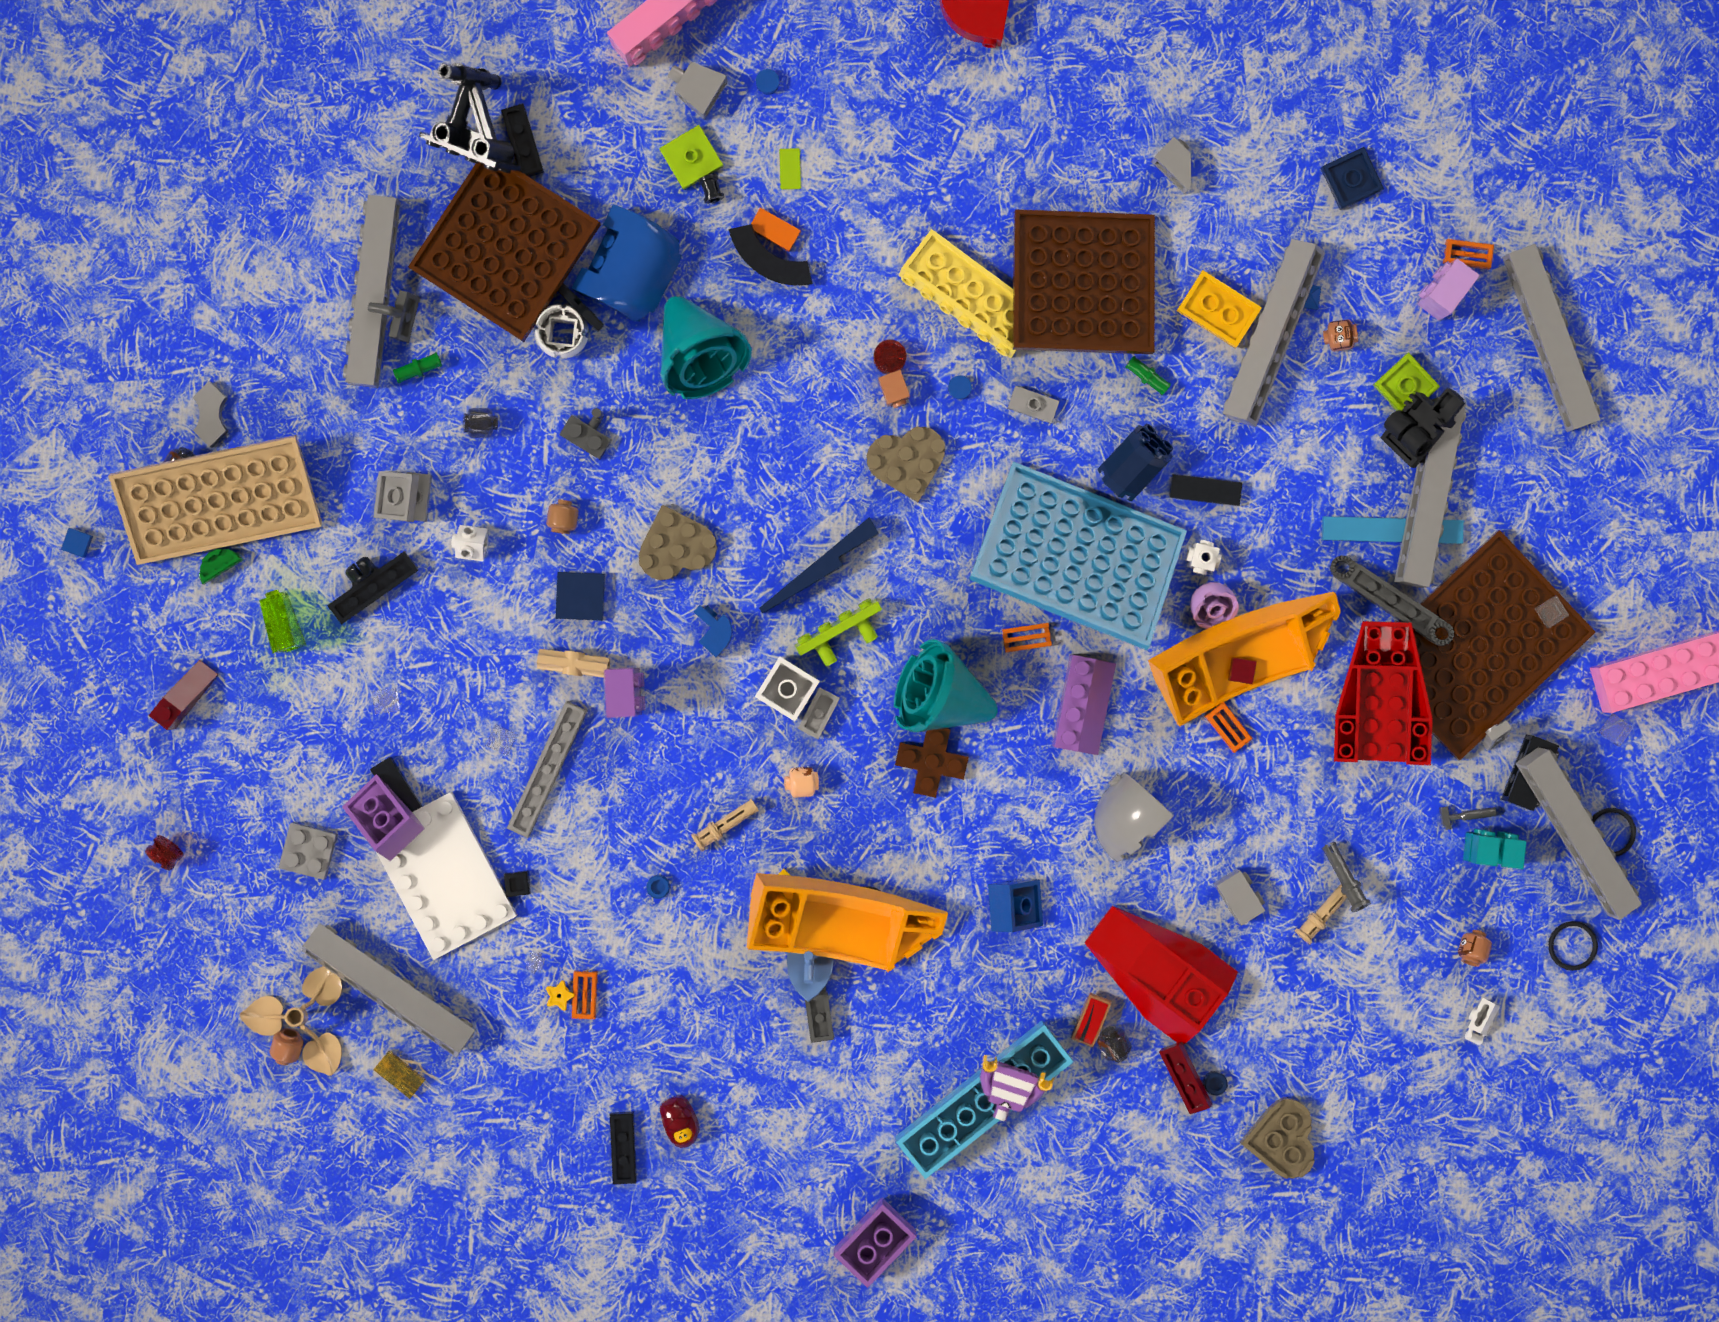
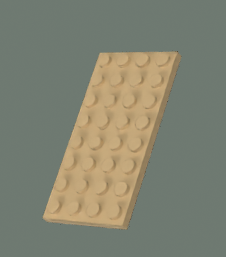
(216, 499)

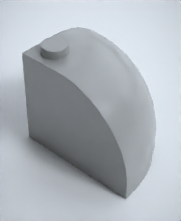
(1127, 816)

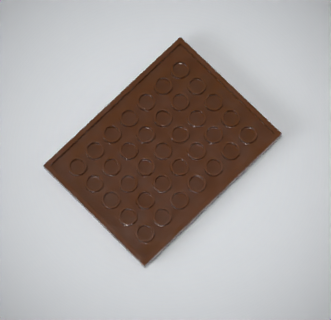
(1497, 643)

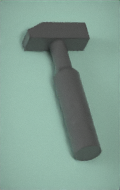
(1464, 815)

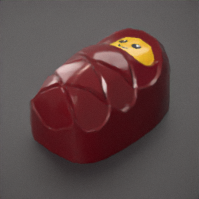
(679, 1121)

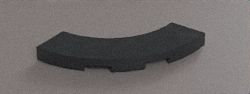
(766, 263)
(585, 312)

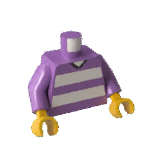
(1011, 1087)

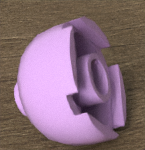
(1213, 604)

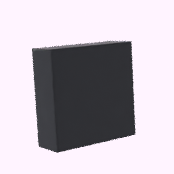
(517, 883)

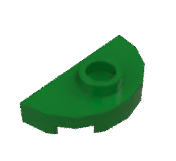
(216, 563)

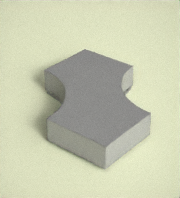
(210, 405)

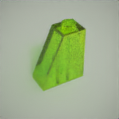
(281, 623)

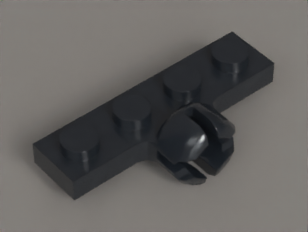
(371, 584)

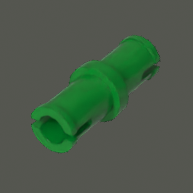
(417, 367)
(1148, 375)

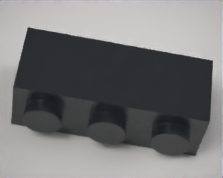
(1517, 789)

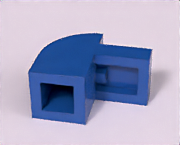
(720, 632)

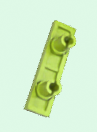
(847, 619)

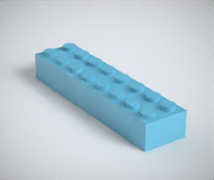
(967, 1111)

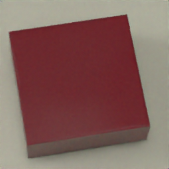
(1242, 670)

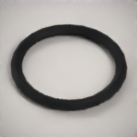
(1630, 821)
(1576, 967)

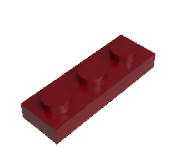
(1185, 1078)

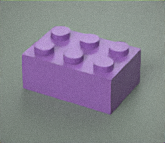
(624, 692)
(874, 1242)

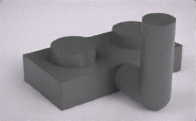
(402, 314)
(586, 435)

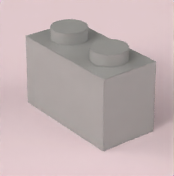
(1239, 896)

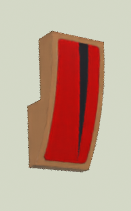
(1091, 1020)

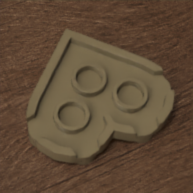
(907, 461)
(675, 544)
(1281, 1138)

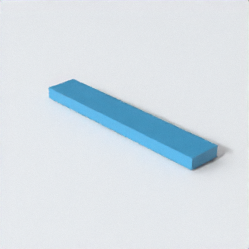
(1381, 530)

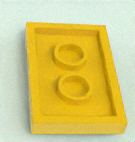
(1219, 309)

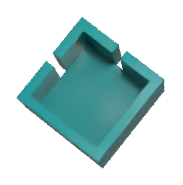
(1490, 849)

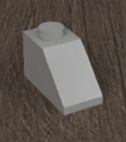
(1175, 163)

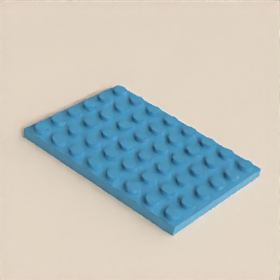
(1079, 555)

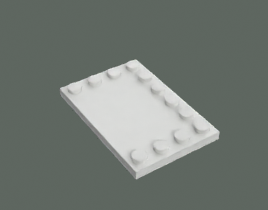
(448, 880)

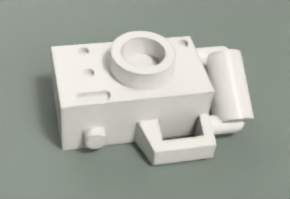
(1481, 1021)

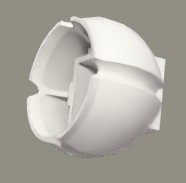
(546, 326)

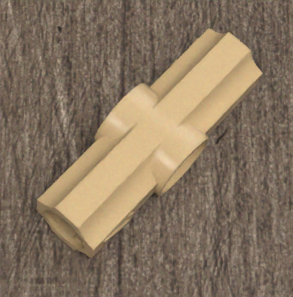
(572, 663)

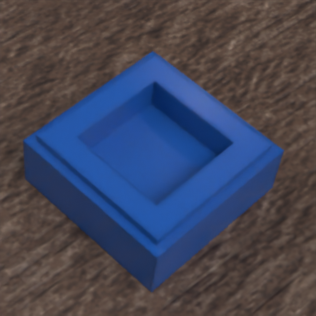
(77, 542)

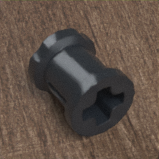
(711, 188)

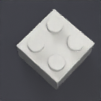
(787, 688)

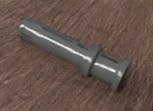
(1351, 887)

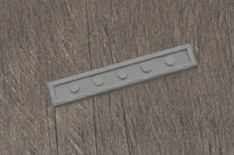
(547, 769)

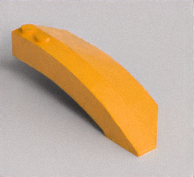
(1278, 637)
(838, 920)

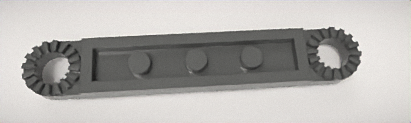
(1391, 600)

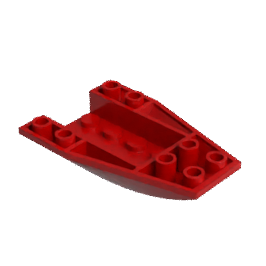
(1384, 699)
(1161, 972)

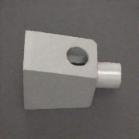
(698, 87)

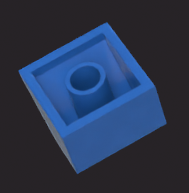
(1015, 905)

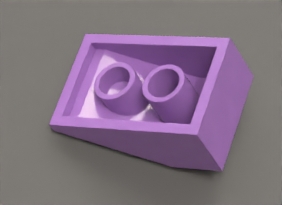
(383, 818)

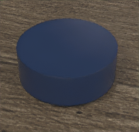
(1215, 1083)

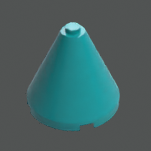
(699, 350)
(940, 692)

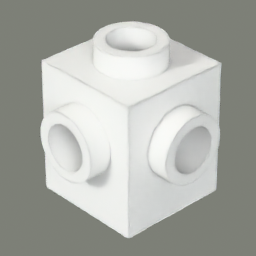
(470, 543)
(1195, 561)

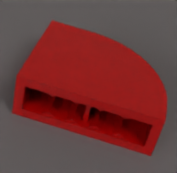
(977, 19)

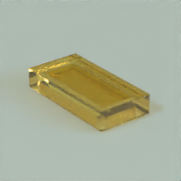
(399, 1074)

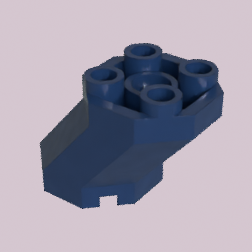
(1136, 462)

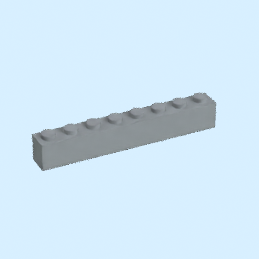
(373, 286)
(1273, 332)
(1551, 337)
(1428, 508)
(1579, 833)
(388, 990)

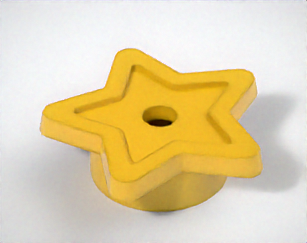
(561, 989)

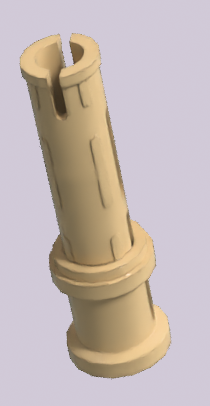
(713, 830)
(1317, 920)

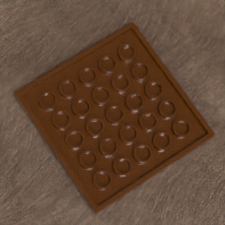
(504, 247)
(1084, 282)

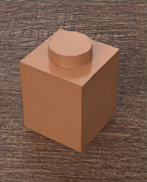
(894, 389)

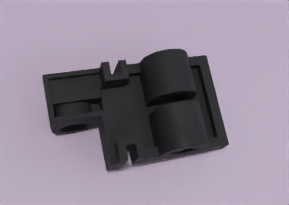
(1418, 425)

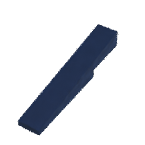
(825, 564)

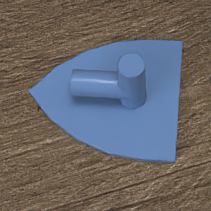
(809, 973)

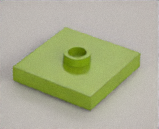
(691, 157)
(1404, 379)

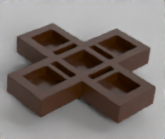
(931, 761)

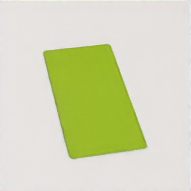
(790, 168)

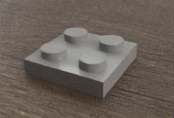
(396, 496)
(308, 851)

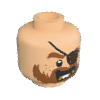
(801, 782)

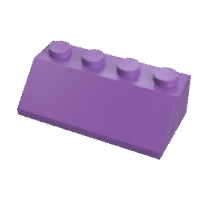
(1083, 704)

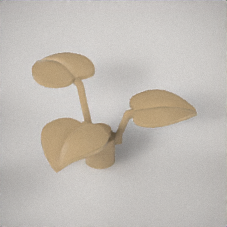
(266, 1012)

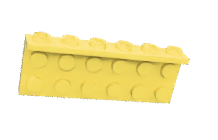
(962, 290)

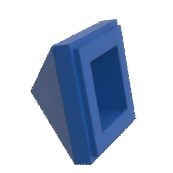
(1313, 298)

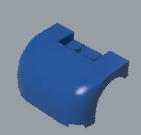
(630, 264)

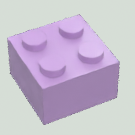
(1448, 289)

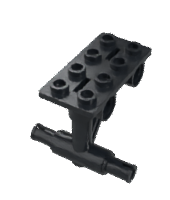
(455, 133)

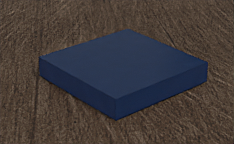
(1352, 178)
(580, 596)

